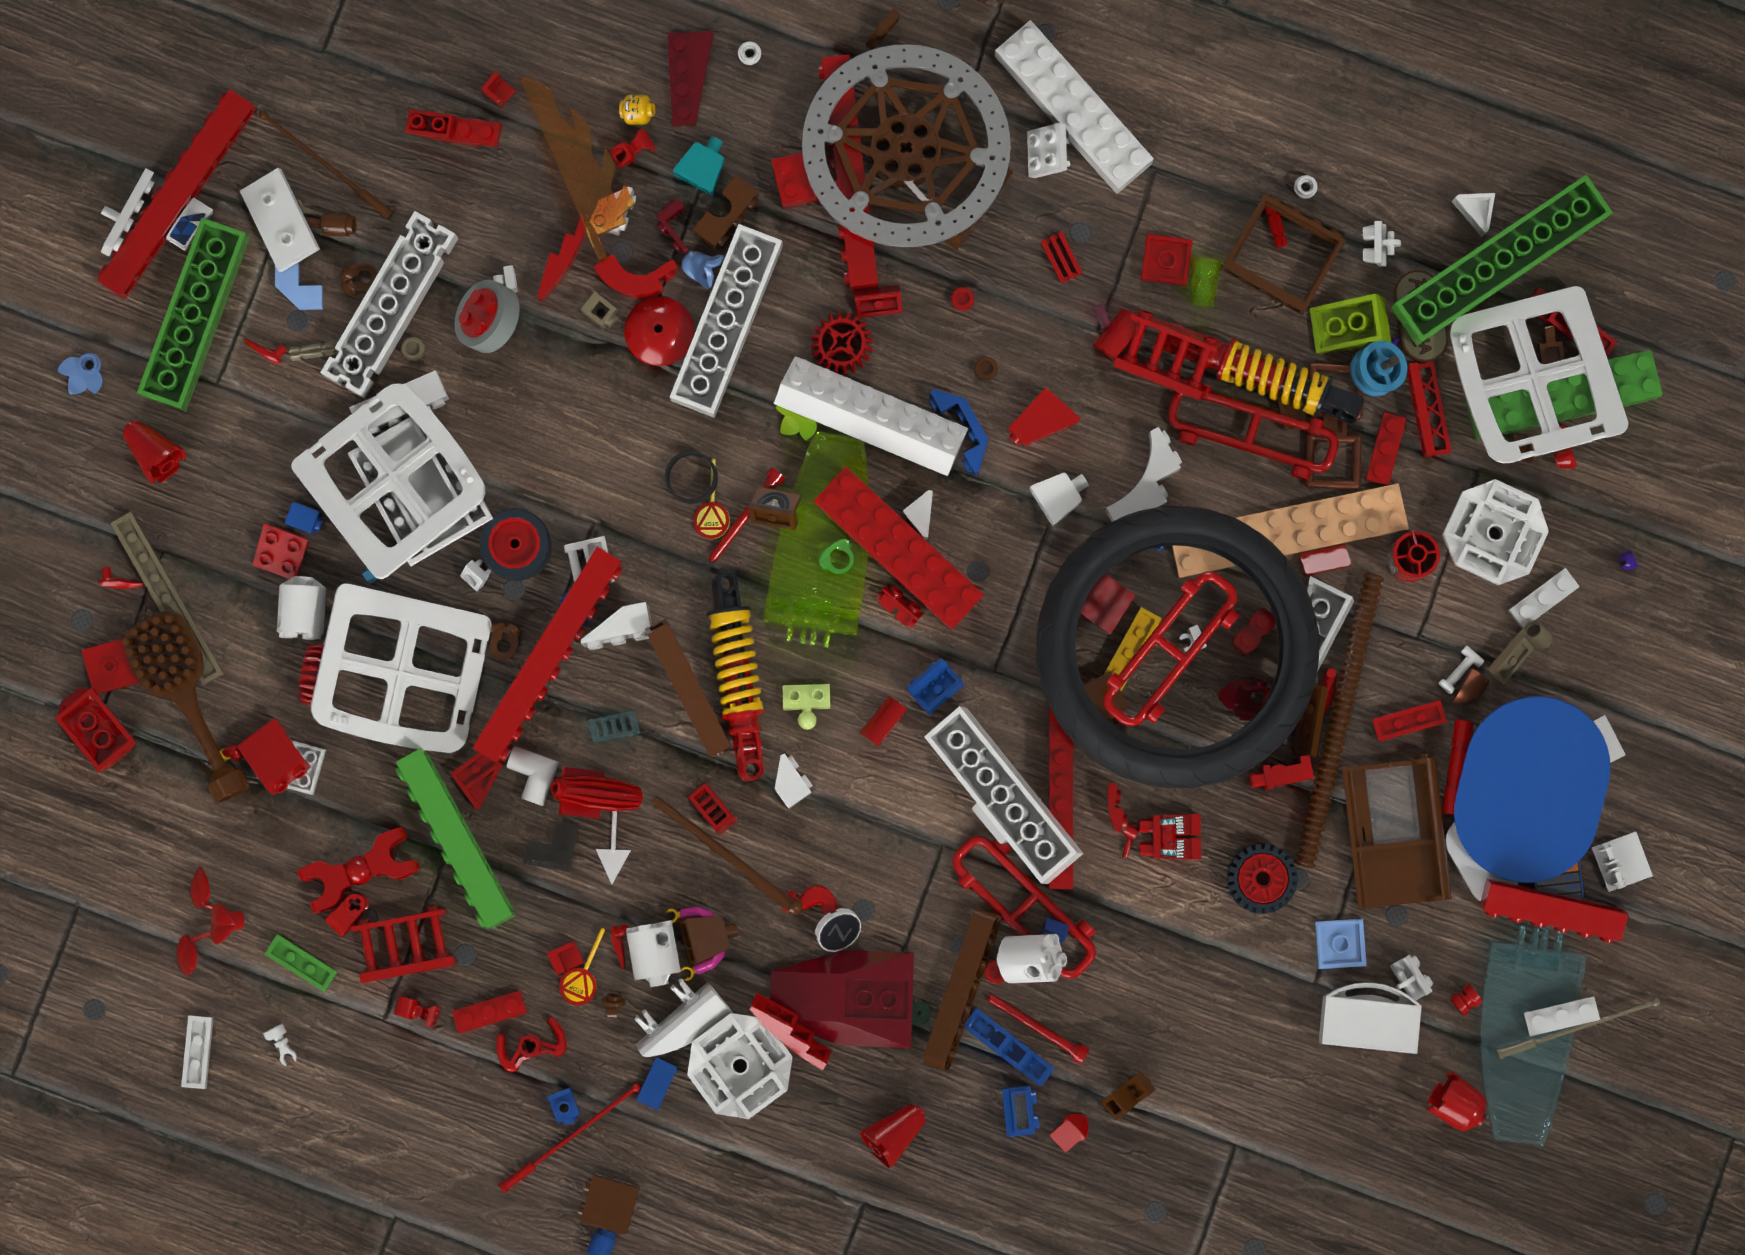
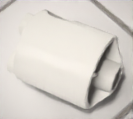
(301, 608)
(653, 952)
(1031, 958)

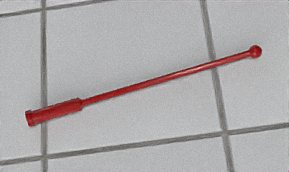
(530, 1167)

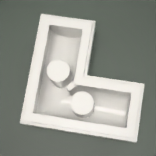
(540, 772)

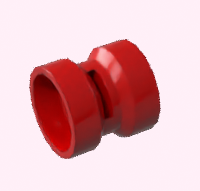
(1466, 1000)

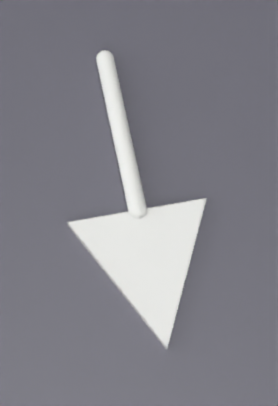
(613, 859)

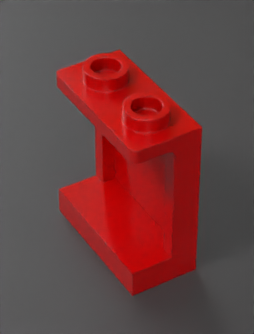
(274, 757)

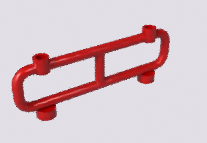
(1301, 468)
(1152, 709)
(1081, 931)

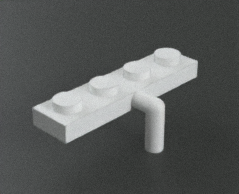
(124, 220)

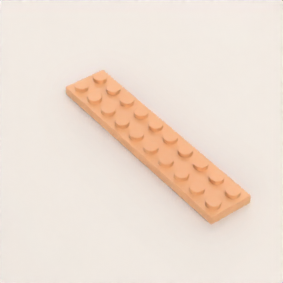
(1311, 526)

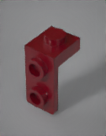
(670, 212)

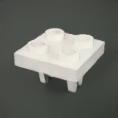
(1047, 150)

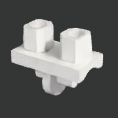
(1378, 233)
(1411, 978)

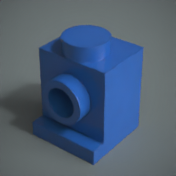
(564, 1096)

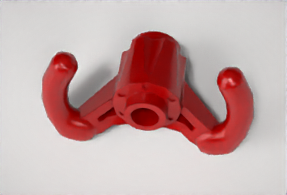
(513, 1064)

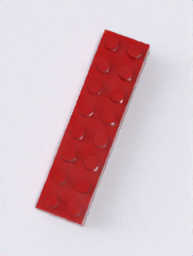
(898, 548)

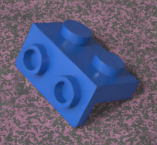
(935, 686)

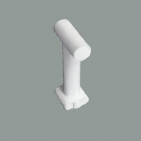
(1471, 658)

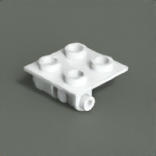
(1622, 861)

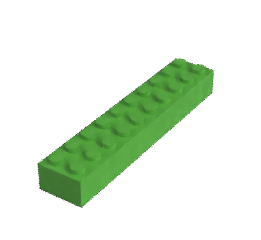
(1501, 260)

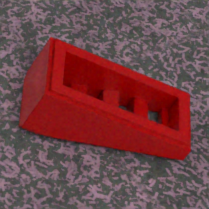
(726, 822)

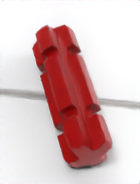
(1276, 228)

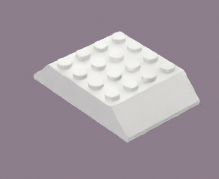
(432, 481)

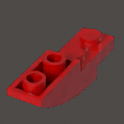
(453, 129)

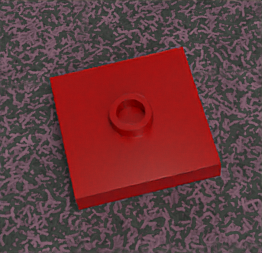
(1166, 260)
(108, 667)

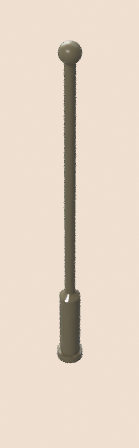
(1531, 1043)

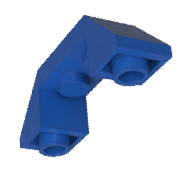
(943, 403)

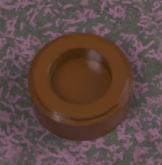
(986, 368)

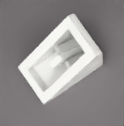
(919, 514)

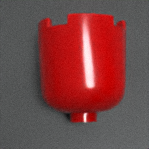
(1458, 1103)

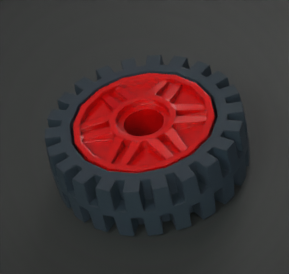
(1280, 873)

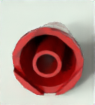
(153, 452)
(894, 1134)

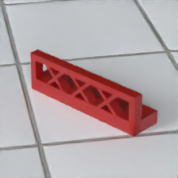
(1420, 409)

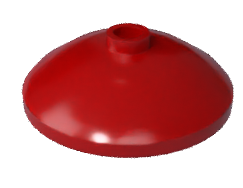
(662, 347)

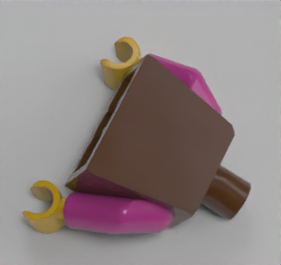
(703, 938)

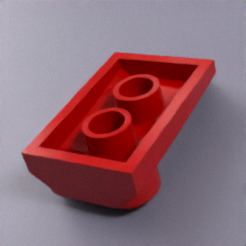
(94, 728)

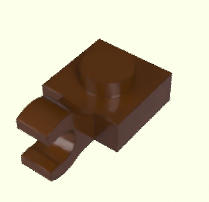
(1550, 350)

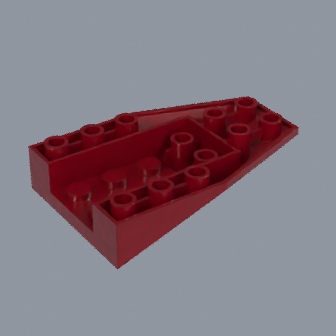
(851, 997)

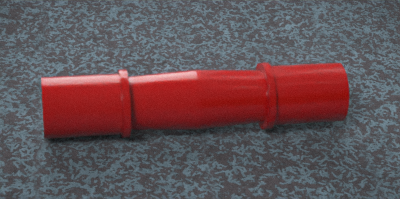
(1460, 740)

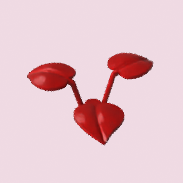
(222, 923)

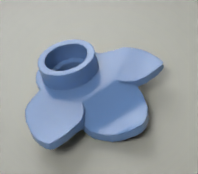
(79, 376)

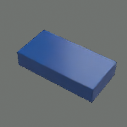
(657, 1083)

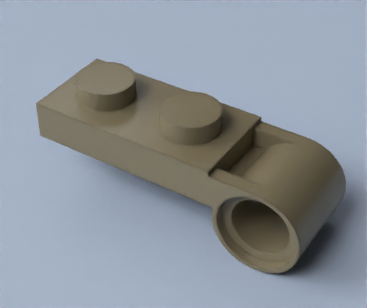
(1530, 637)

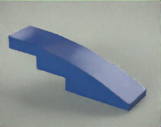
(1009, 1047)

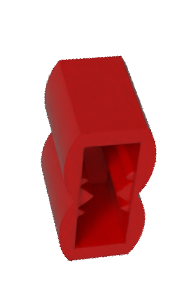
(1250, 636)

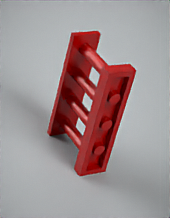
(1151, 370)
(395, 966)

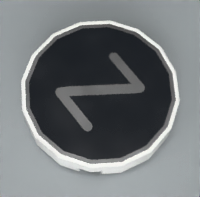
(838, 930)

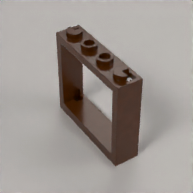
(1311, 225)

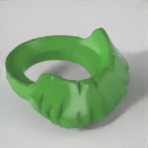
(825, 559)

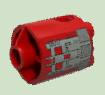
(1413, 544)

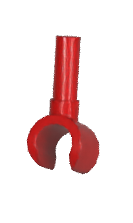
(1130, 831)

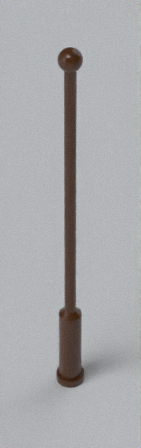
(365, 195)

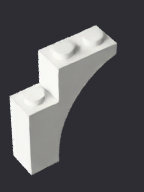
(1147, 492)

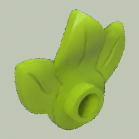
(795, 423)

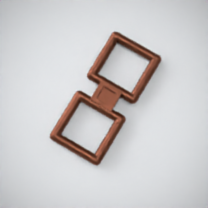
(1340, 429)

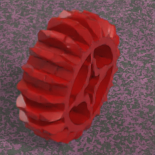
(848, 351)
(309, 672)

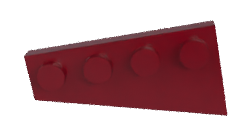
(687, 69)

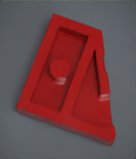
(476, 778)

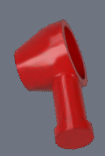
(1565, 457)

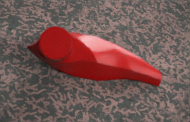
(272, 356)
(117, 583)
(1329, 681)
(617, 941)

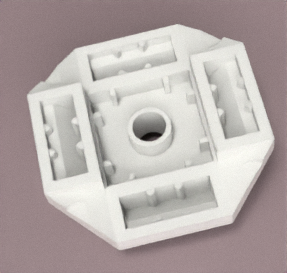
(1513, 515)
(733, 1091)

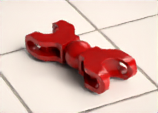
(358, 870)

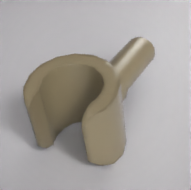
(306, 210)

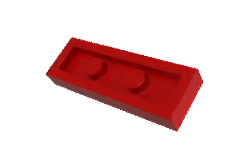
(1385, 449)
(1409, 721)
(489, 1012)

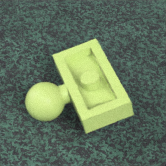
(805, 699)

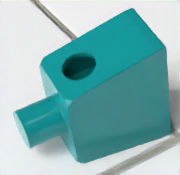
(702, 166)

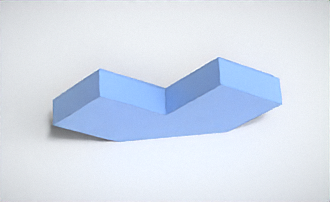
(301, 296)

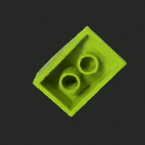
(1350, 324)

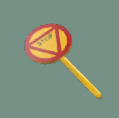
(579, 984)

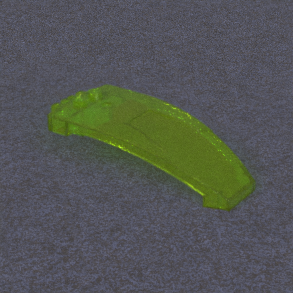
(798, 588)

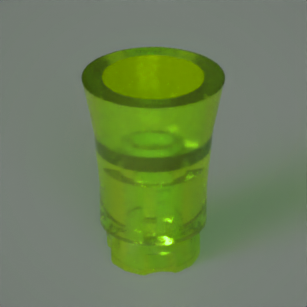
(1204, 281)

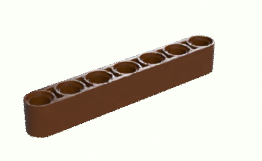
(962, 989)

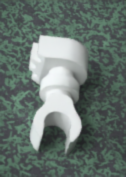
(277, 1034)

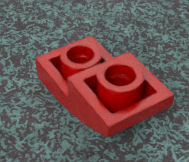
(1116, 815)

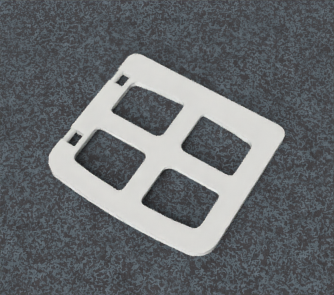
(1535, 376)
(392, 477)
(399, 672)

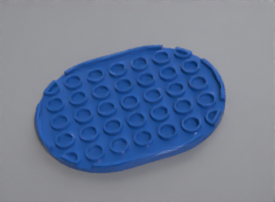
(1532, 789)

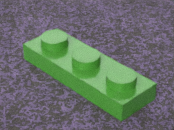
(301, 963)

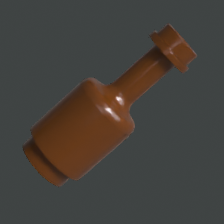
(334, 224)

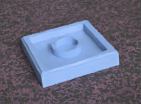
(1340, 943)

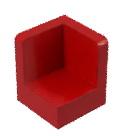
(497, 90)
(565, 958)

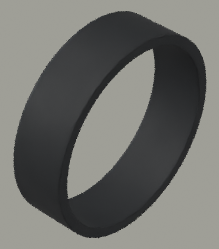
(672, 463)

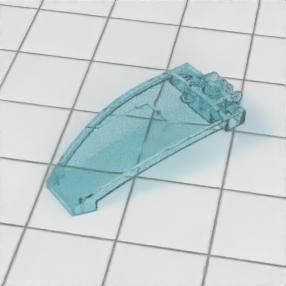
(1525, 1085)

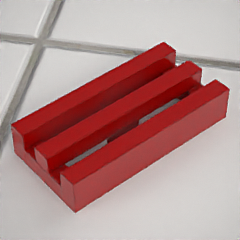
(1070, 275)

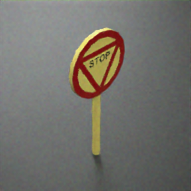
(711, 518)

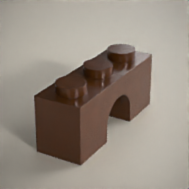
(716, 230)

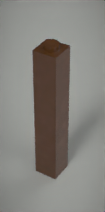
(688, 688)

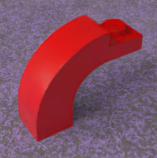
(634, 285)

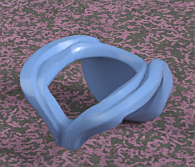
(699, 265)

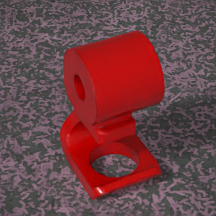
(625, 153)
(410, 1009)

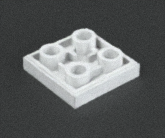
(315, 758)

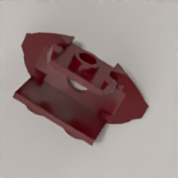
(1238, 696)

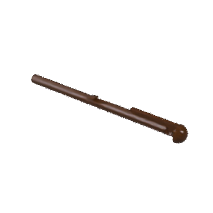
(793, 907)

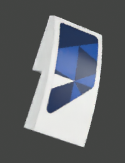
(186, 225)

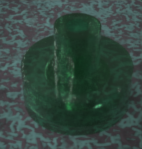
(925, 1013)

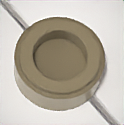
(413, 349)

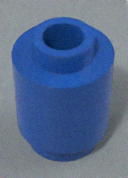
(601, 1242)

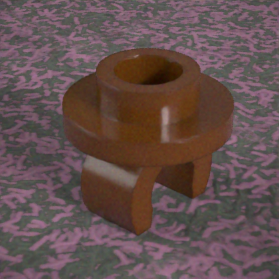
(613, 1001)

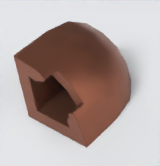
(1470, 688)

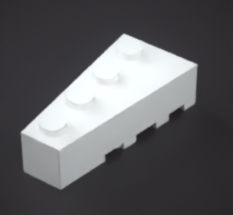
(1330, 611)

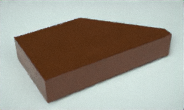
(883, 29)

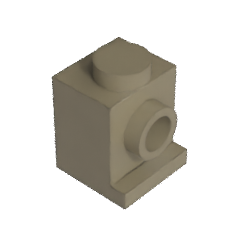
(598, 303)

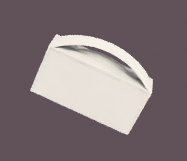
(1370, 1020)

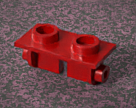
(892, 597)

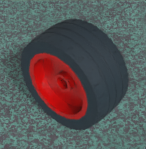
(533, 547)

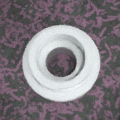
(749, 46)
(1305, 179)

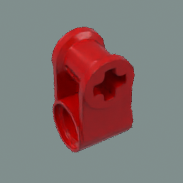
(344, 916)

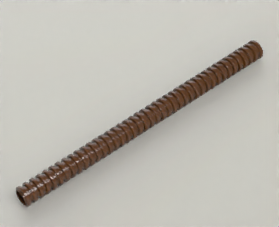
(1339, 720)

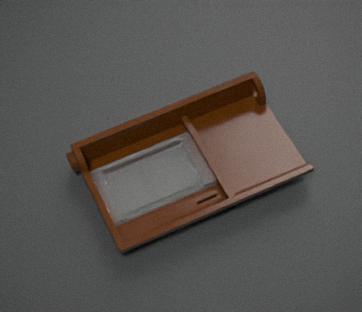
(1402, 833)

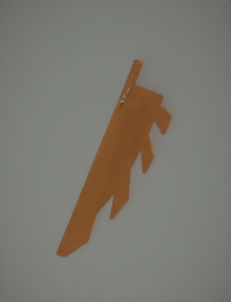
(582, 175)

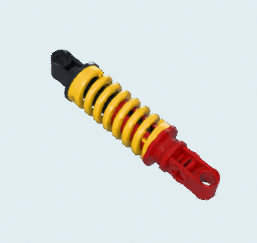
(1238, 364)
(738, 680)

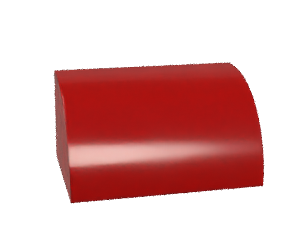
(1116, 335)
(883, 721)

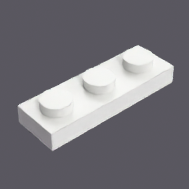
(1543, 598)
(1562, 1016)
(197, 1052)

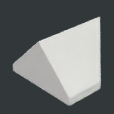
(1476, 210)

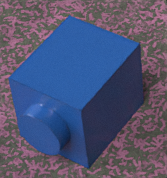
(304, 519)

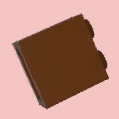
(609, 1204)

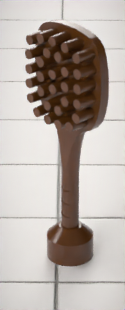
(169, 666)

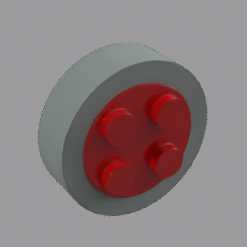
(487, 316)

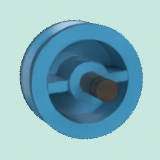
(1378, 368)

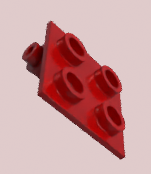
(280, 551)

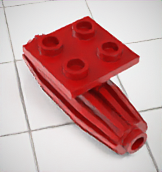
(588, 792)

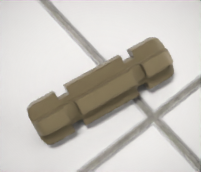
(312, 351)

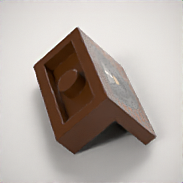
(774, 508)

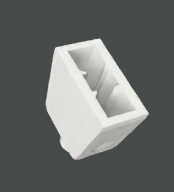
(1058, 495)

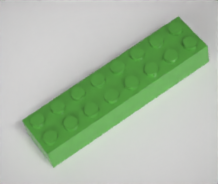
(193, 315)
(1572, 398)
(455, 838)

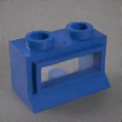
(1019, 1111)

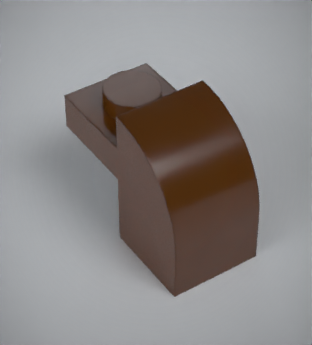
(1128, 1095)

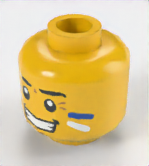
(636, 109)

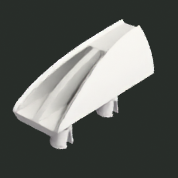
(685, 1024)

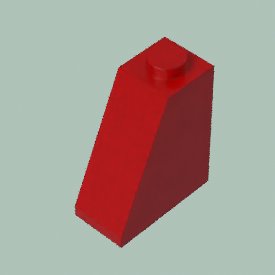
(1042, 419)

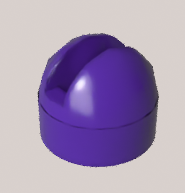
(1629, 560)

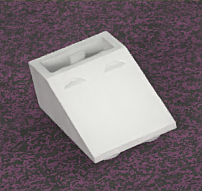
(624, 624)

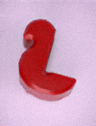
(816, 895)

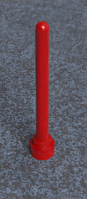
(772, 480)
(1076, 1051)

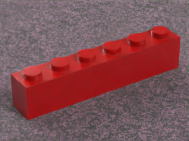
(1553, 910)

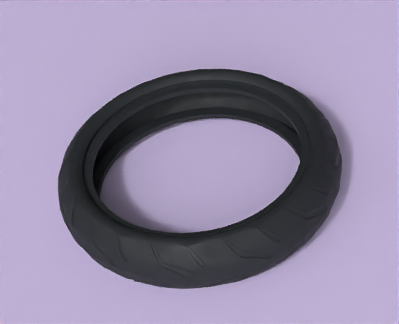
(1252, 554)

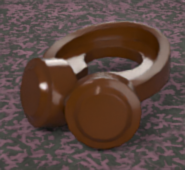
(351, 287)
(497, 632)

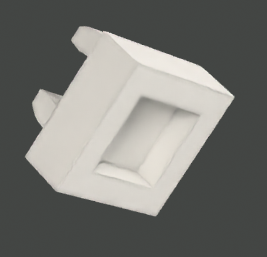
(508, 278)
(475, 575)
(1192, 635)

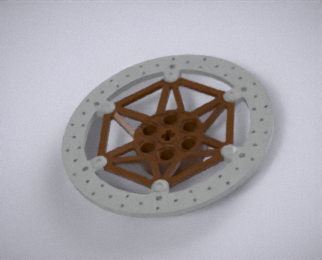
(907, 139)

